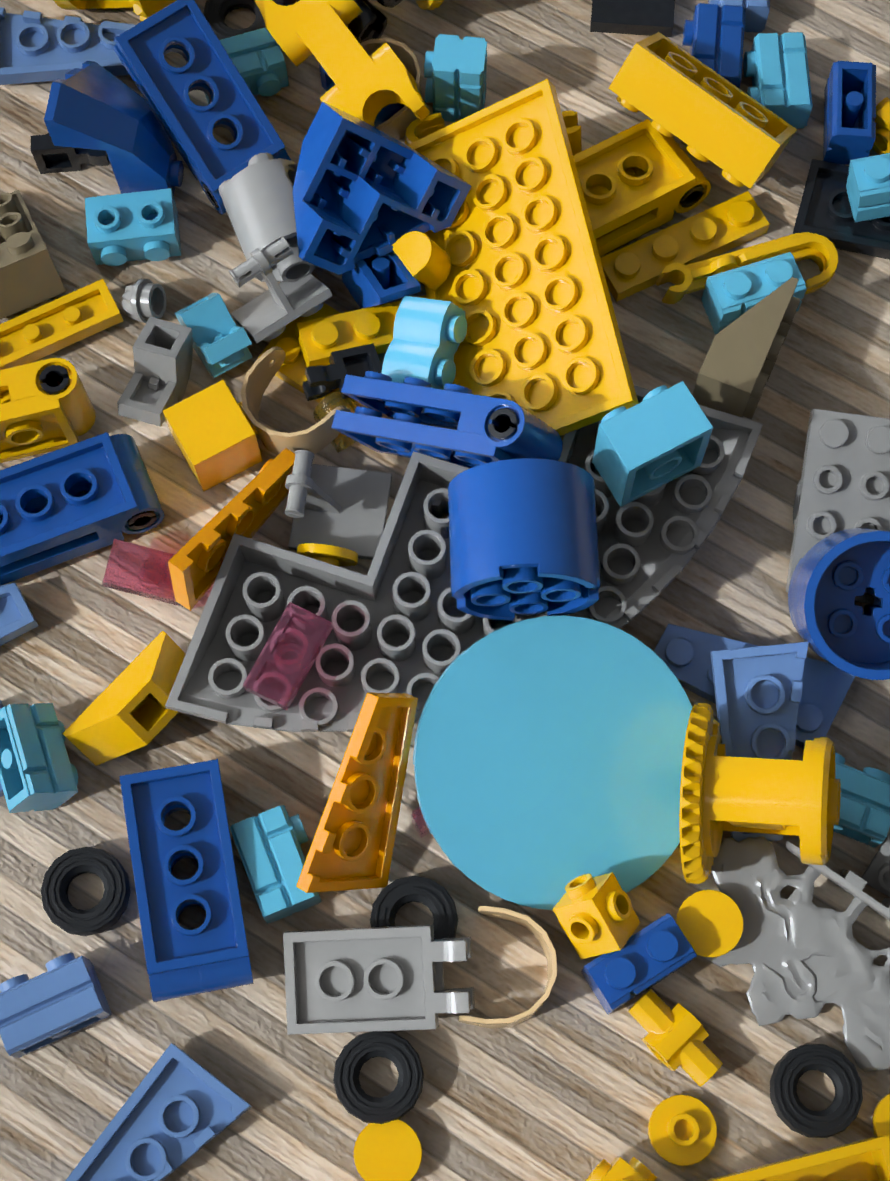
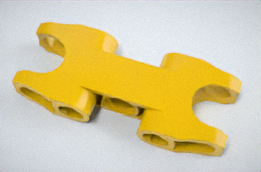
(361, 81)

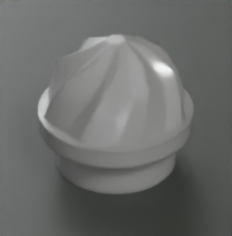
(144, 300)

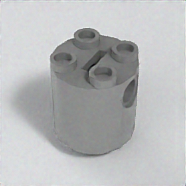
(263, 211)

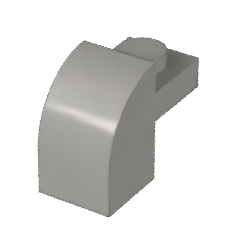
(161, 371)

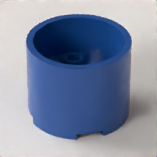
(523, 539)
(824, 604)

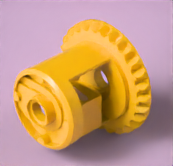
(752, 796)

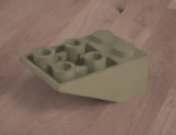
(25, 263)
(745, 354)

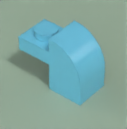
(215, 334)

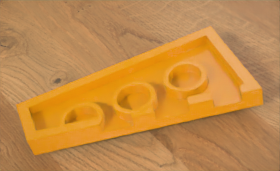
(200, 559)
(363, 809)

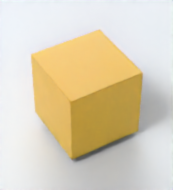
(213, 435)

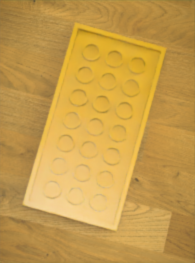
(528, 266)

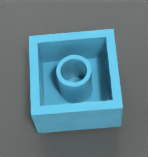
(651, 442)

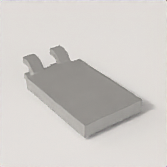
(370, 979)

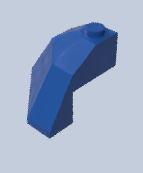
(105, 114)
(364, 192)

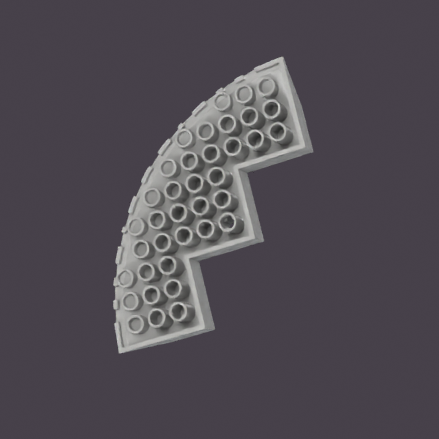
(400, 619)

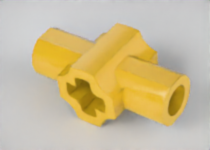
(675, 1037)

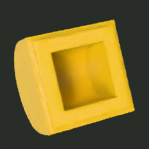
(423, 258)

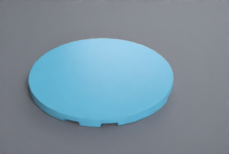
(553, 758)

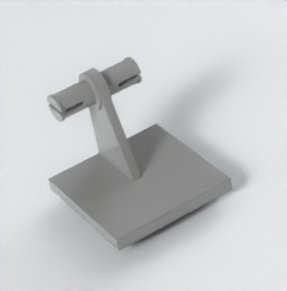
(283, 302)
(336, 505)

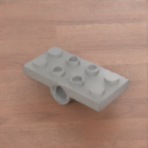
(841, 481)

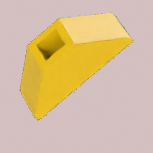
(131, 707)

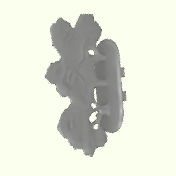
(806, 951)

